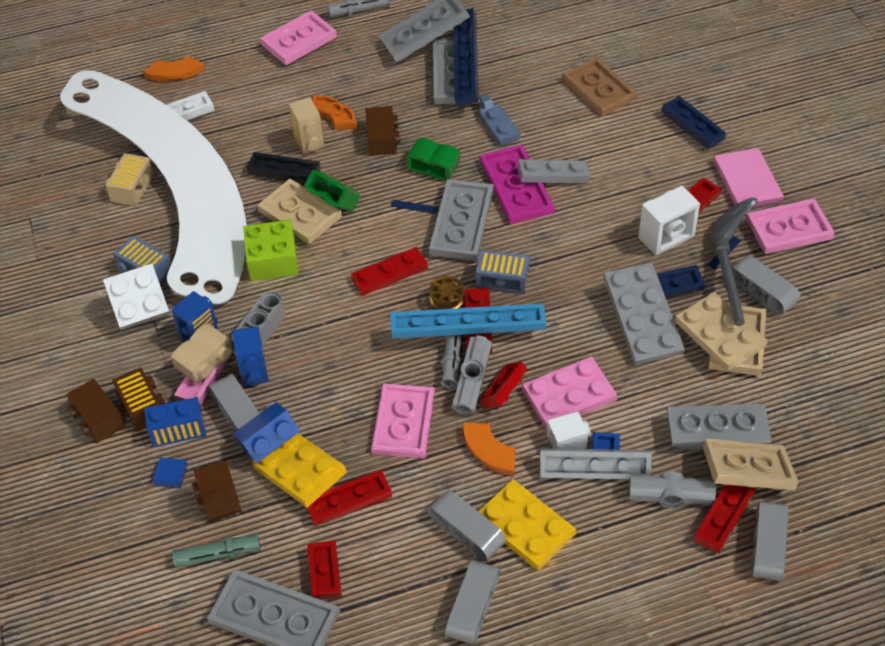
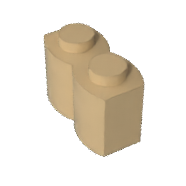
(201, 353)

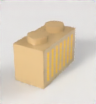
(306, 125)
(129, 179)

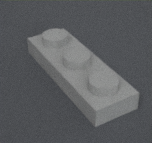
(553, 171)

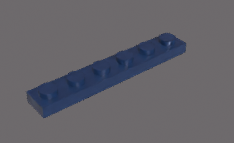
(466, 61)

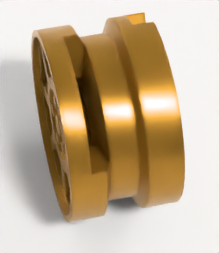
(446, 293)

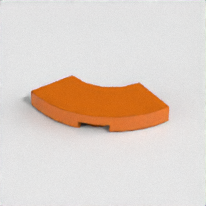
(166, 71)
(338, 114)
(489, 450)

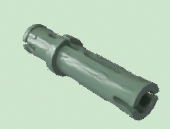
(216, 550)

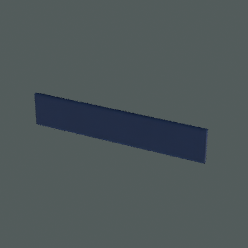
(414, 206)
(714, 263)

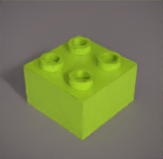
(270, 250)

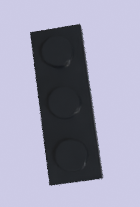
(281, 167)

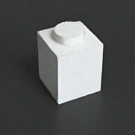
(568, 432)

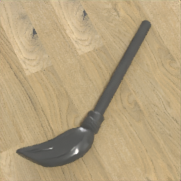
(720, 236)

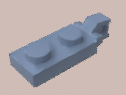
(497, 121)

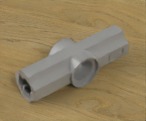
(469, 387)
(672, 489)

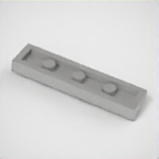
(594, 463)

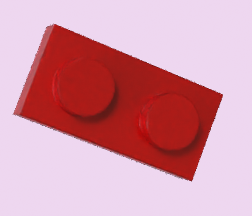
(502, 385)
(324, 570)

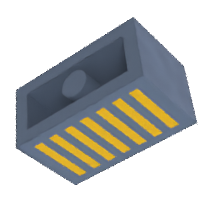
(137, 253)
(502, 271)

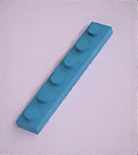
(467, 321)

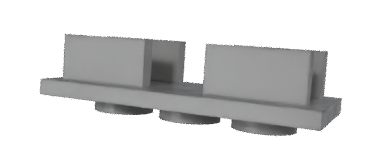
(725, 422)

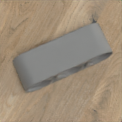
(765, 285)
(266, 313)
(233, 401)
(466, 525)
(770, 541)
(472, 602)

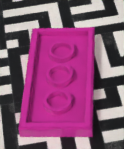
(518, 199)

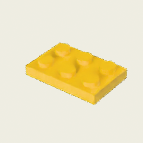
(301, 469)
(528, 524)

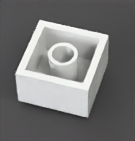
(668, 220)
(136, 296)

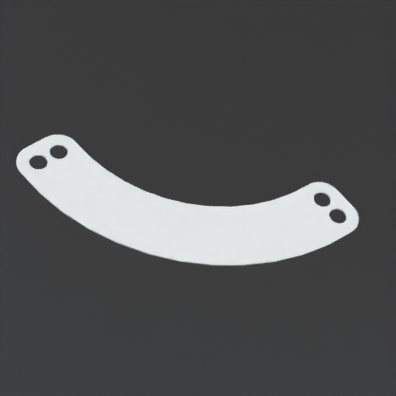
(202, 186)

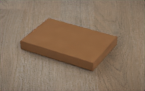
(599, 87)

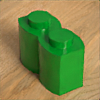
(433, 159)
(332, 190)

